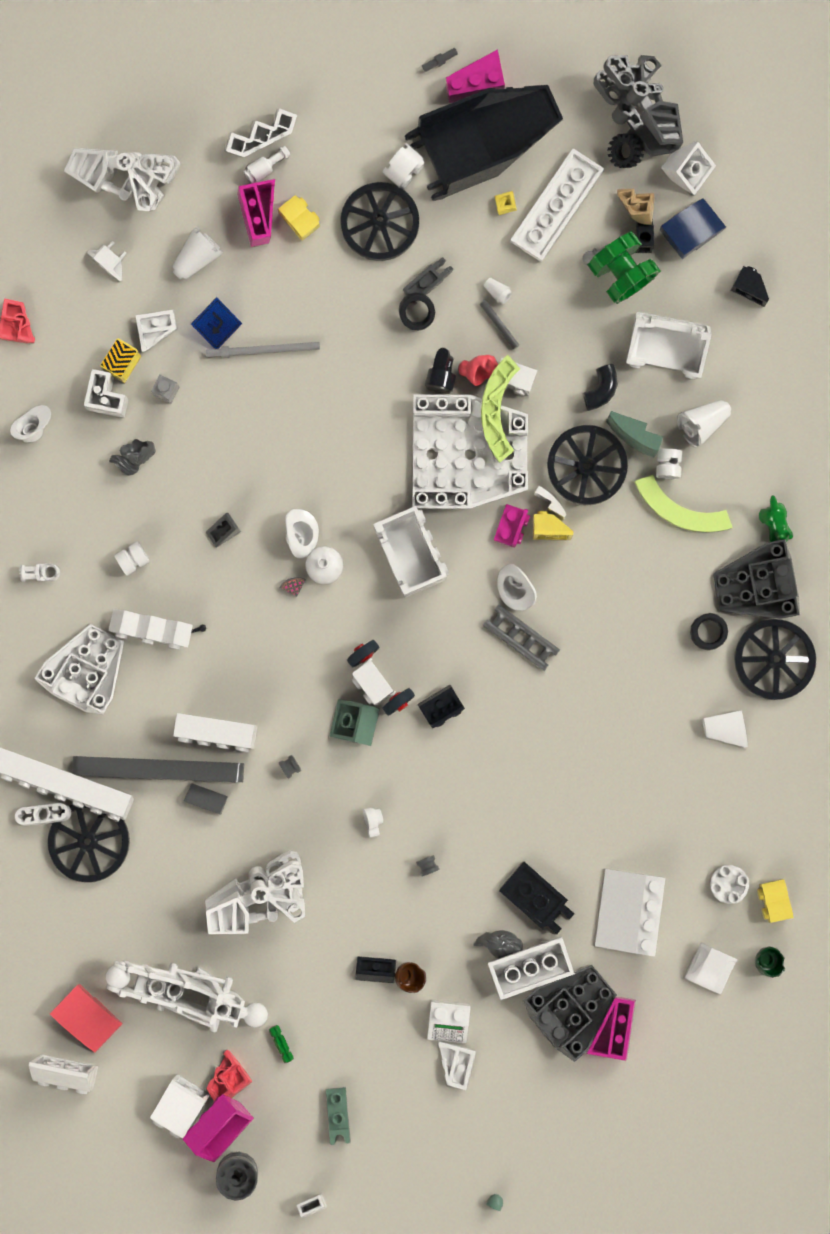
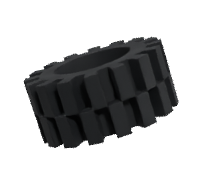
(635, 150)

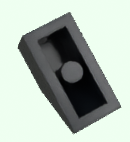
(751, 286)

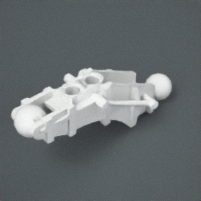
(119, 976)

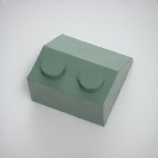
(354, 722)

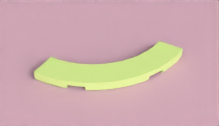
(492, 407)
(679, 515)

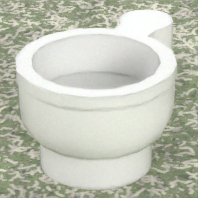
(372, 819)

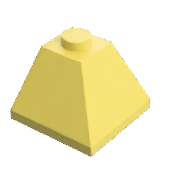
(549, 527)

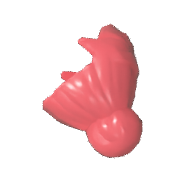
(478, 368)

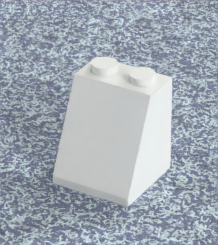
(179, 1106)

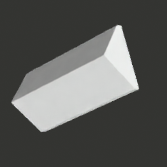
(531, 968)

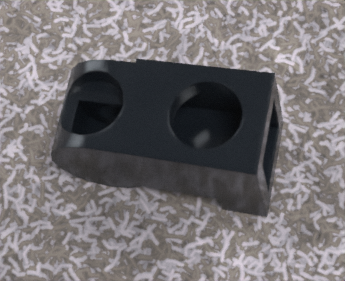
(645, 234)

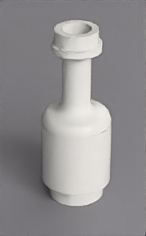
(263, 167)

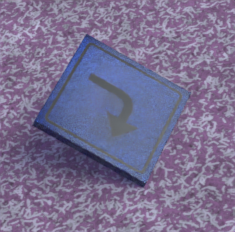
(216, 323)

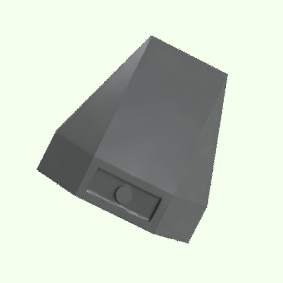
(760, 583)
(571, 1010)

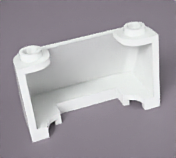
(669, 344)

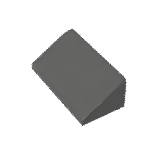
(206, 798)

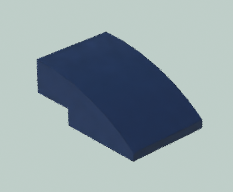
(692, 228)

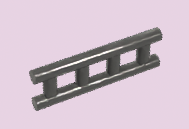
(522, 649)

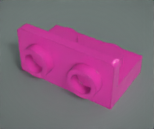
(511, 525)

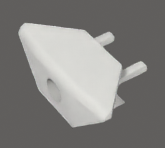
(108, 260)

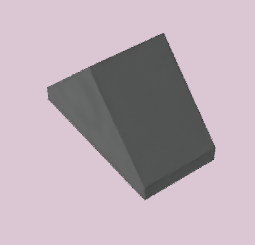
(223, 530)

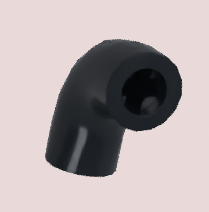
(605, 389)

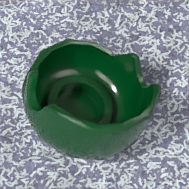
(770, 962)

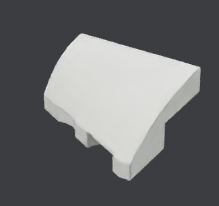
(726, 728)

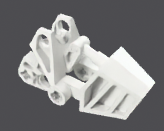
(98, 166)
(228, 907)

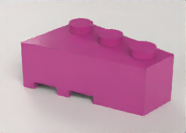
(475, 78)
(257, 210)
(615, 1032)

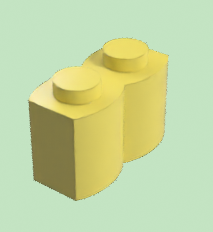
(299, 217)
(775, 901)

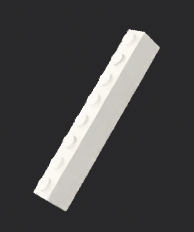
(64, 785)

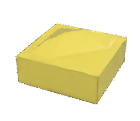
(505, 203)

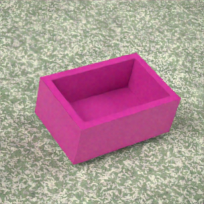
(217, 1128)

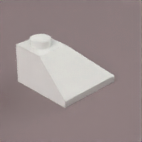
(689, 167)

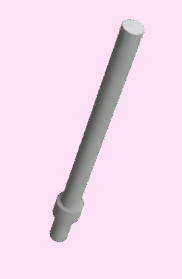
(226, 352)

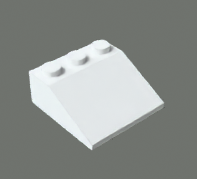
(63, 1073)

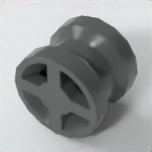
(290, 766)
(427, 865)

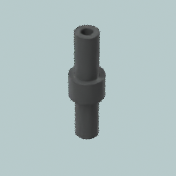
(439, 59)

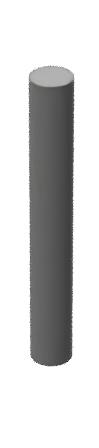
(499, 324)

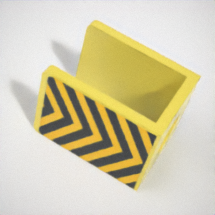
(121, 360)

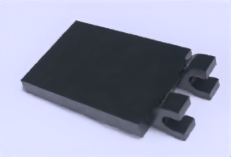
(536, 897)

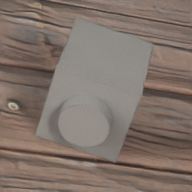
(165, 389)

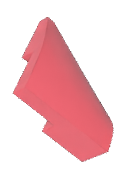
(14, 322)
(228, 1078)

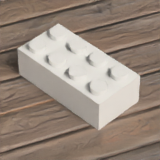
(215, 731)

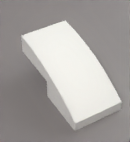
(555, 507)

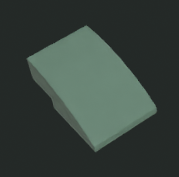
(634, 433)

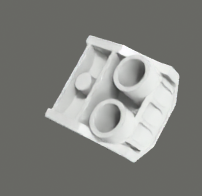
(710, 968)

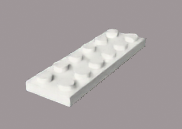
(557, 205)

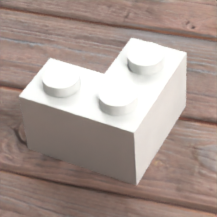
(101, 399)

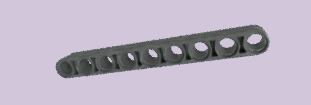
(158, 769)

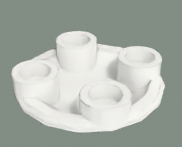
(729, 884)

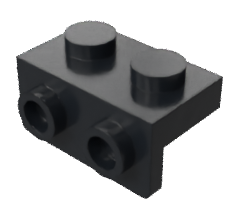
(441, 706)

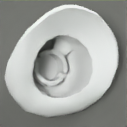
(301, 532)
(515, 588)

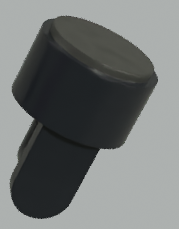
(439, 376)

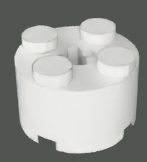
(403, 166)

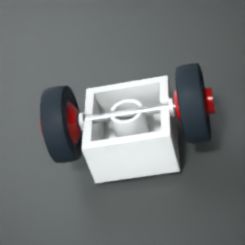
(373, 682)

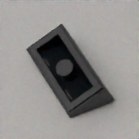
(375, 969)

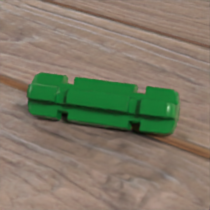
(281, 1044)

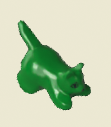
(775, 519)

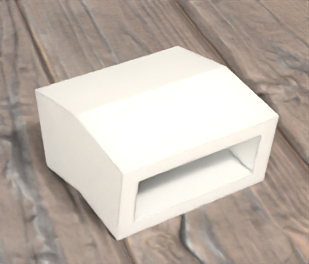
(303, 1214)

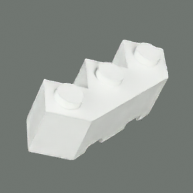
(261, 134)
(150, 629)

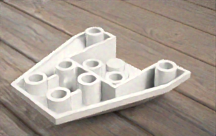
(84, 670)

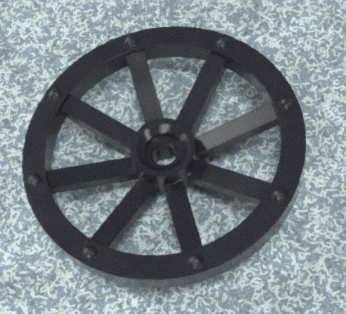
(377, 225)
(588, 459)
(769, 659)
(71, 873)

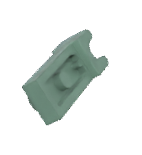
(338, 1114)

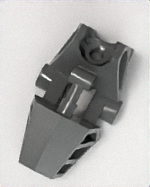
(660, 122)

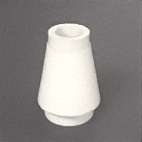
(498, 290)

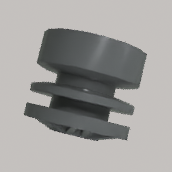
(228, 1183)

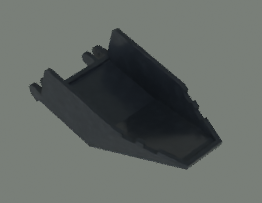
(483, 134)

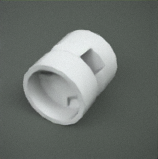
(669, 464)
(133, 557)

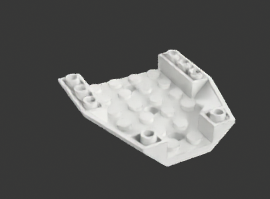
(451, 428)

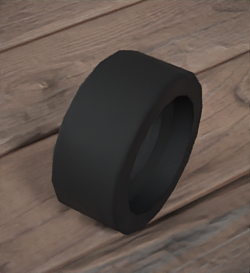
(417, 297)
(723, 631)

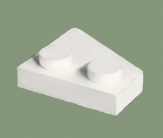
(155, 327)
(457, 1064)

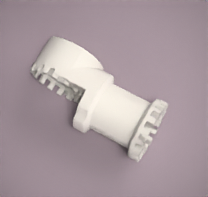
(38, 572)

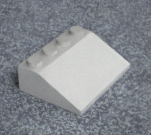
(630, 912)

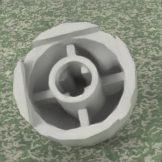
(324, 565)

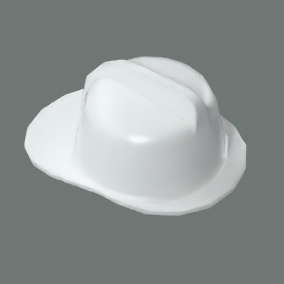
(32, 424)

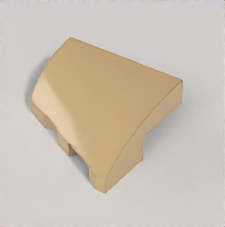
(638, 205)

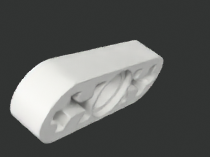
(35, 810)

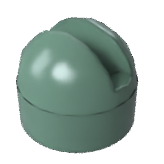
(495, 1202)

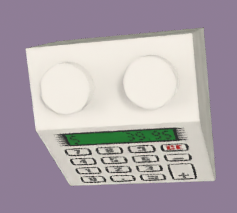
(449, 1021)

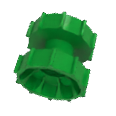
(617, 259)

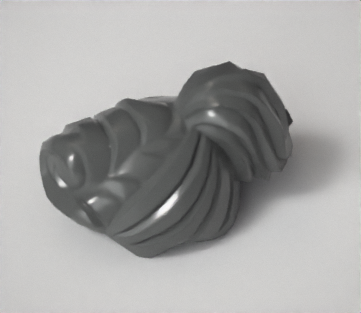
(133, 456)
(500, 943)

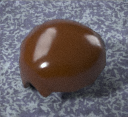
(410, 977)

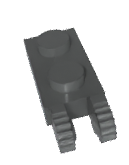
(428, 279)

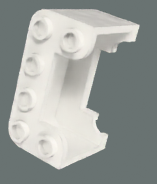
(410, 551)

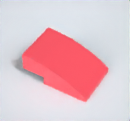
(86, 1018)

